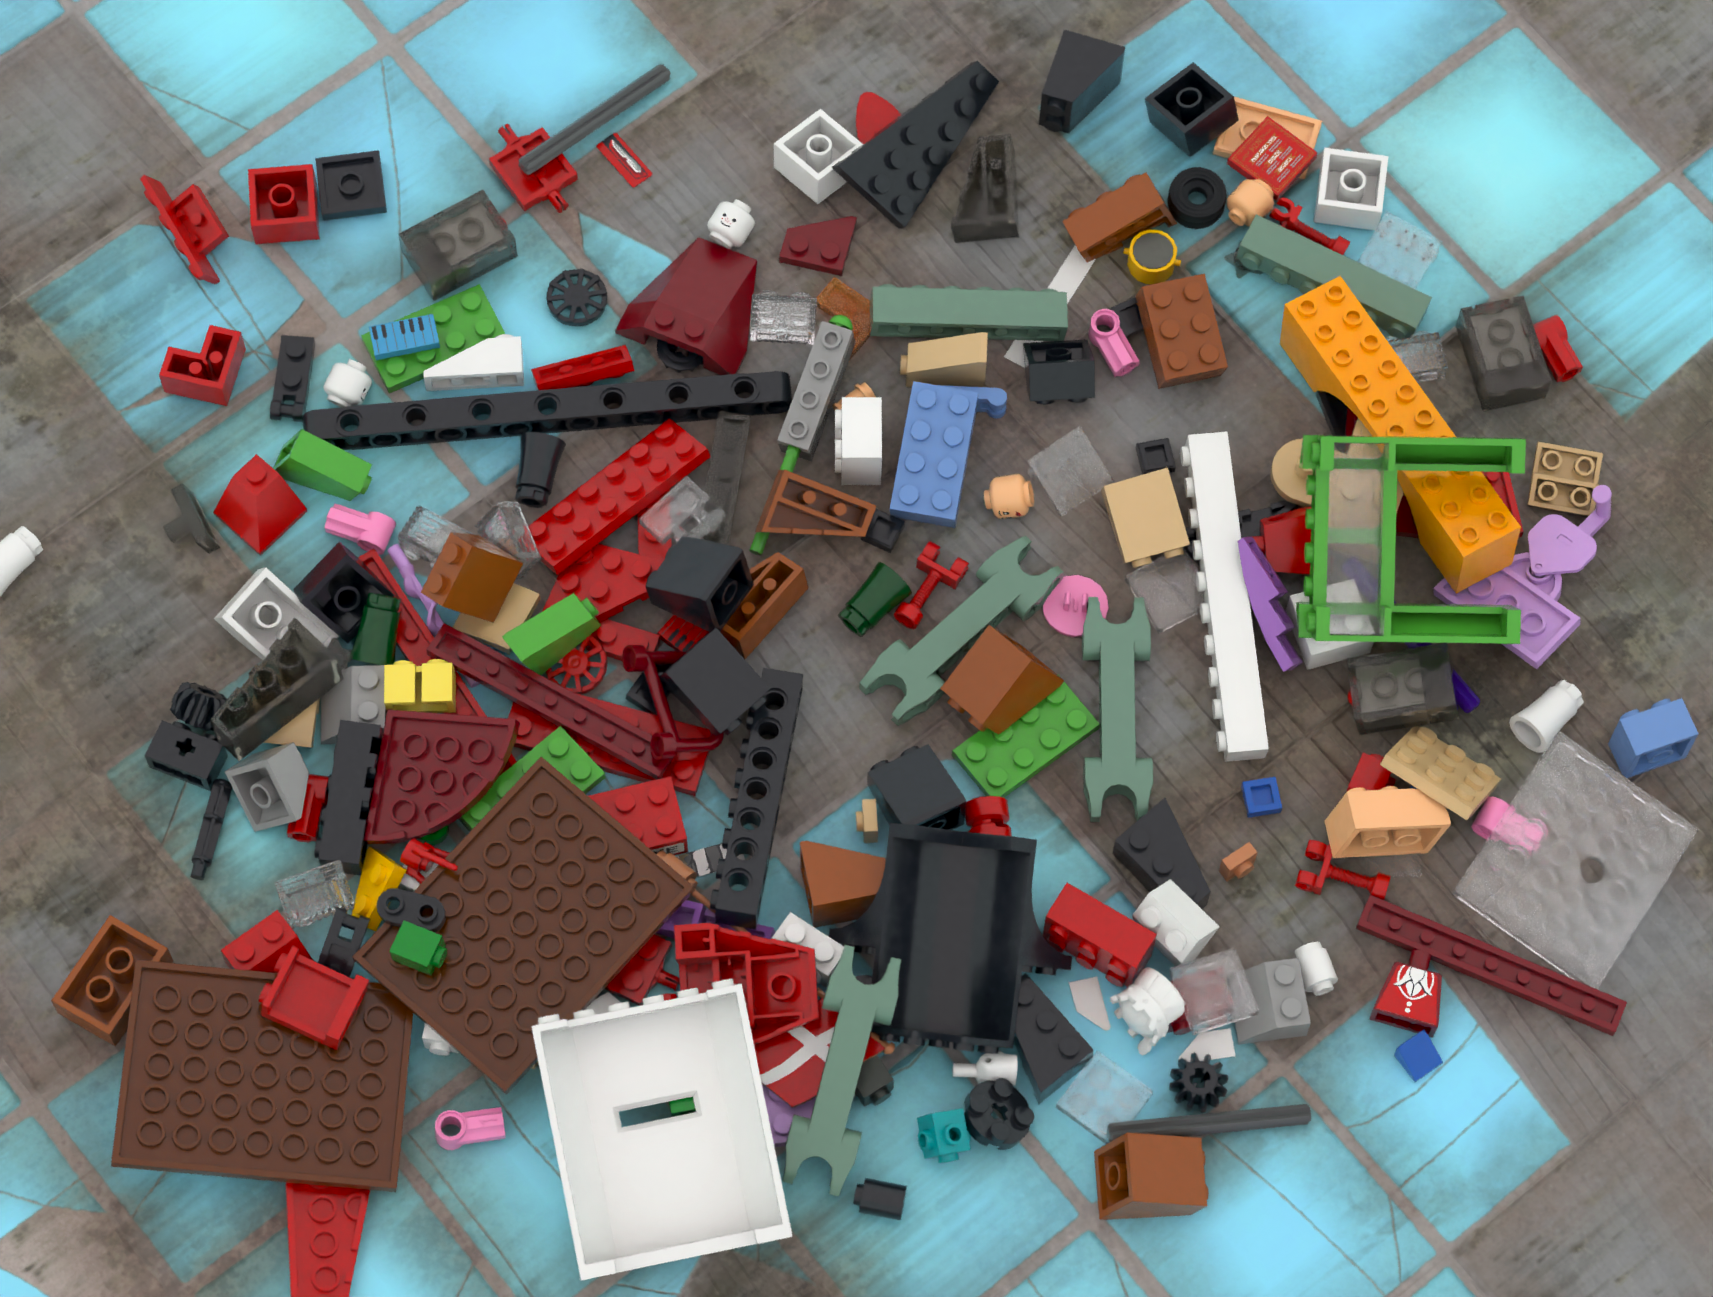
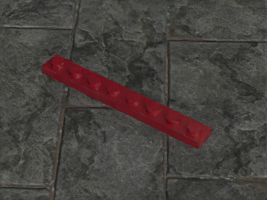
(547, 699)
(1492, 965)

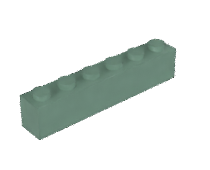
(1308, 265)
(958, 311)

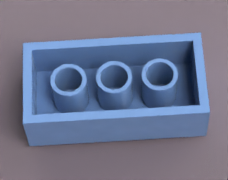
(934, 454)

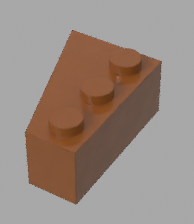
(1117, 217)
(775, 590)

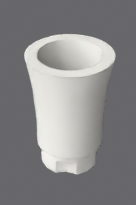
(16, 554)
(1546, 716)

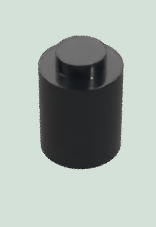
(880, 1198)

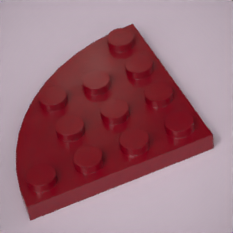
(434, 771)

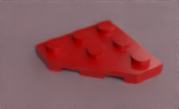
(607, 578)

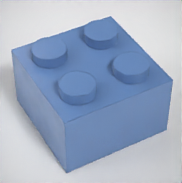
(1652, 737)

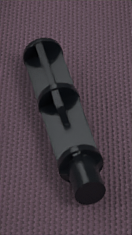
(210, 828)

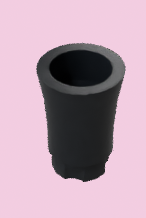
(537, 467)

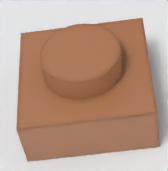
(1239, 862)

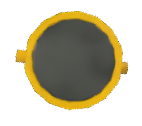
(1152, 256)

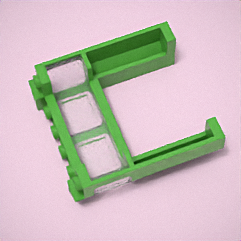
(1356, 540)

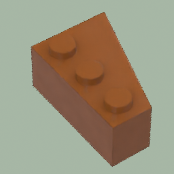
(812, 508)

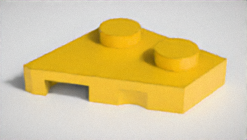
(377, 876)

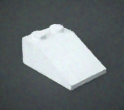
(263, 612)

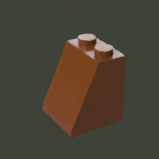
(472, 576)
(998, 682)
(838, 882)
(1150, 1176)

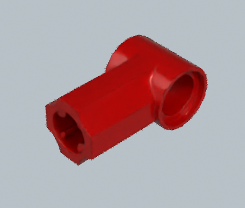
(1556, 349)
(316, 798)

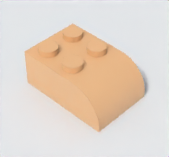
(1385, 823)

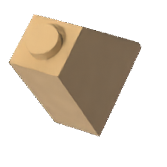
(947, 361)

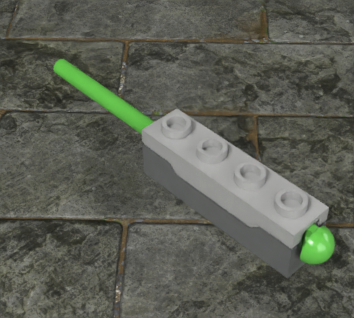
(813, 398)

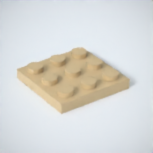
(1441, 771)

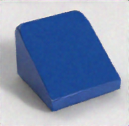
(1418, 1056)

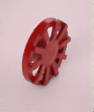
(578, 664)

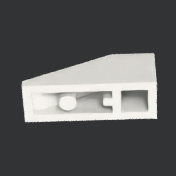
(484, 365)

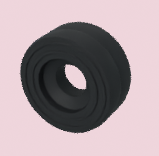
(1197, 215)

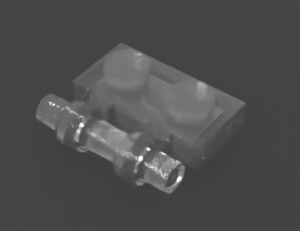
(677, 509)

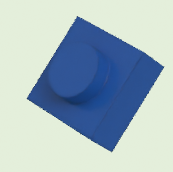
(1261, 797)

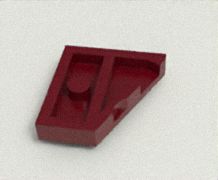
(819, 245)

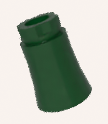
(874, 599)
(377, 630)

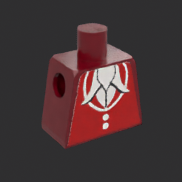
(1410, 996)

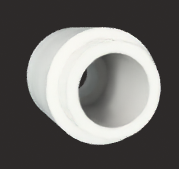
(1316, 968)

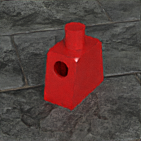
(1284, 540)

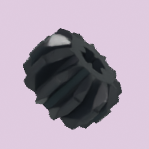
(196, 705)
(1187, 1091)

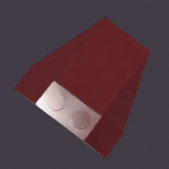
(698, 306)

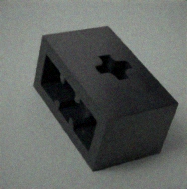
(195, 768)

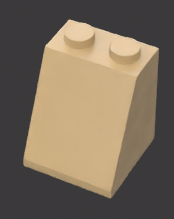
(1145, 517)

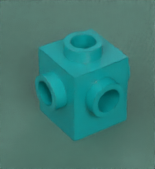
(943, 1135)

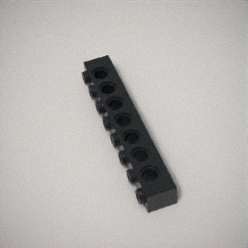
(743, 906)

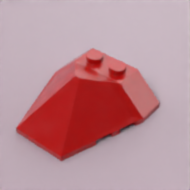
(774, 974)

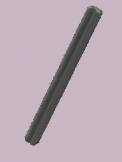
(594, 119)
(1215, 1122)

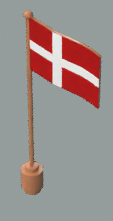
(796, 1059)

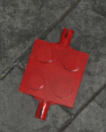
(540, 185)
(644, 972)

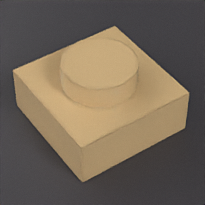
(867, 821)

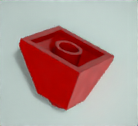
(259, 505)

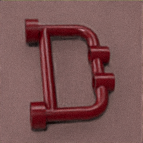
(666, 743)

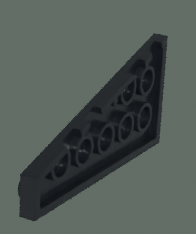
(911, 151)

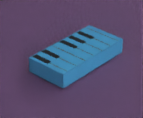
(404, 337)

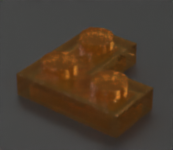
(843, 300)

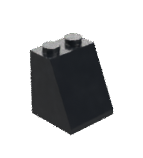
(1079, 80)
(701, 582)
(715, 683)
(917, 790)

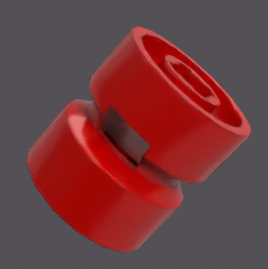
(988, 815)

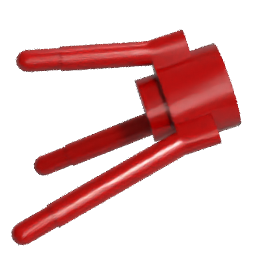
(421, 857)

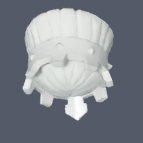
(1149, 1007)

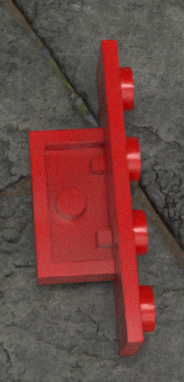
(192, 224)

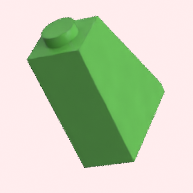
(322, 466)
(553, 633)

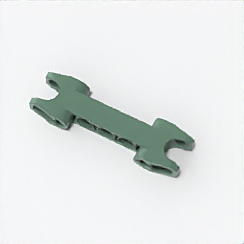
(919, 668)
(1117, 767)
(826, 1130)

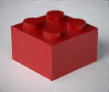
(283, 204)

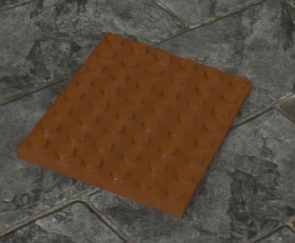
(534, 924)
(250, 1099)

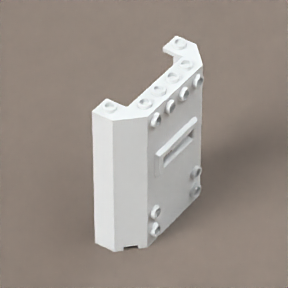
(669, 1182)

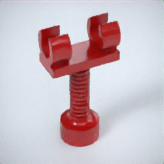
(1291, 222)
(909, 613)
(1311, 882)

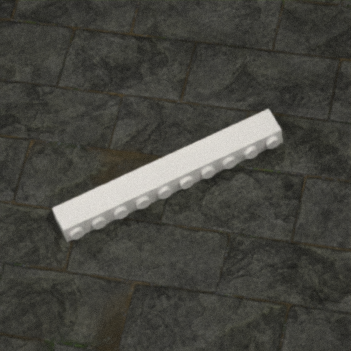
(1225, 597)

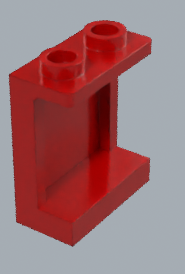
(312, 998)

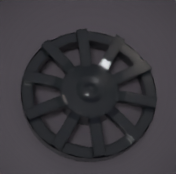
(576, 297)

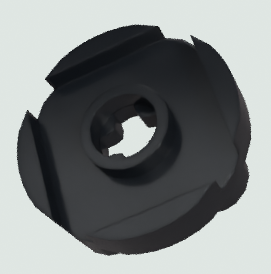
(1009, 1102)

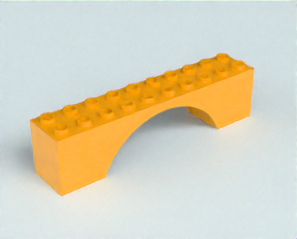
(1345, 354)

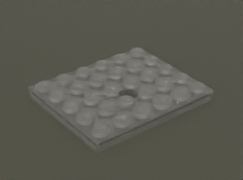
(1530, 863)

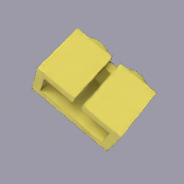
(420, 688)

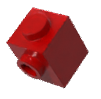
(1371, 774)

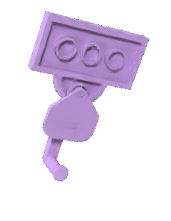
(1554, 549)

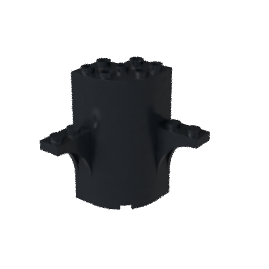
(964, 935)

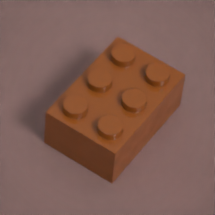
(1181, 331)
(102, 980)

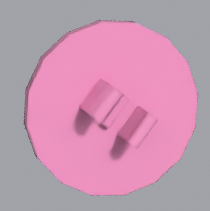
(1067, 604)

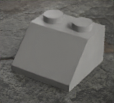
(355, 699)
(271, 786)
(1280, 1001)

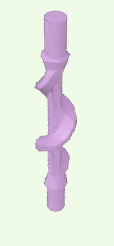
(413, 589)

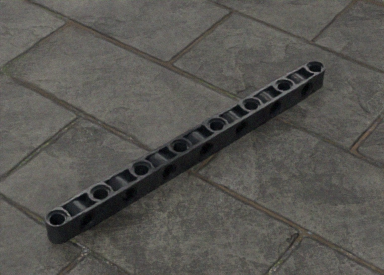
(574, 410)

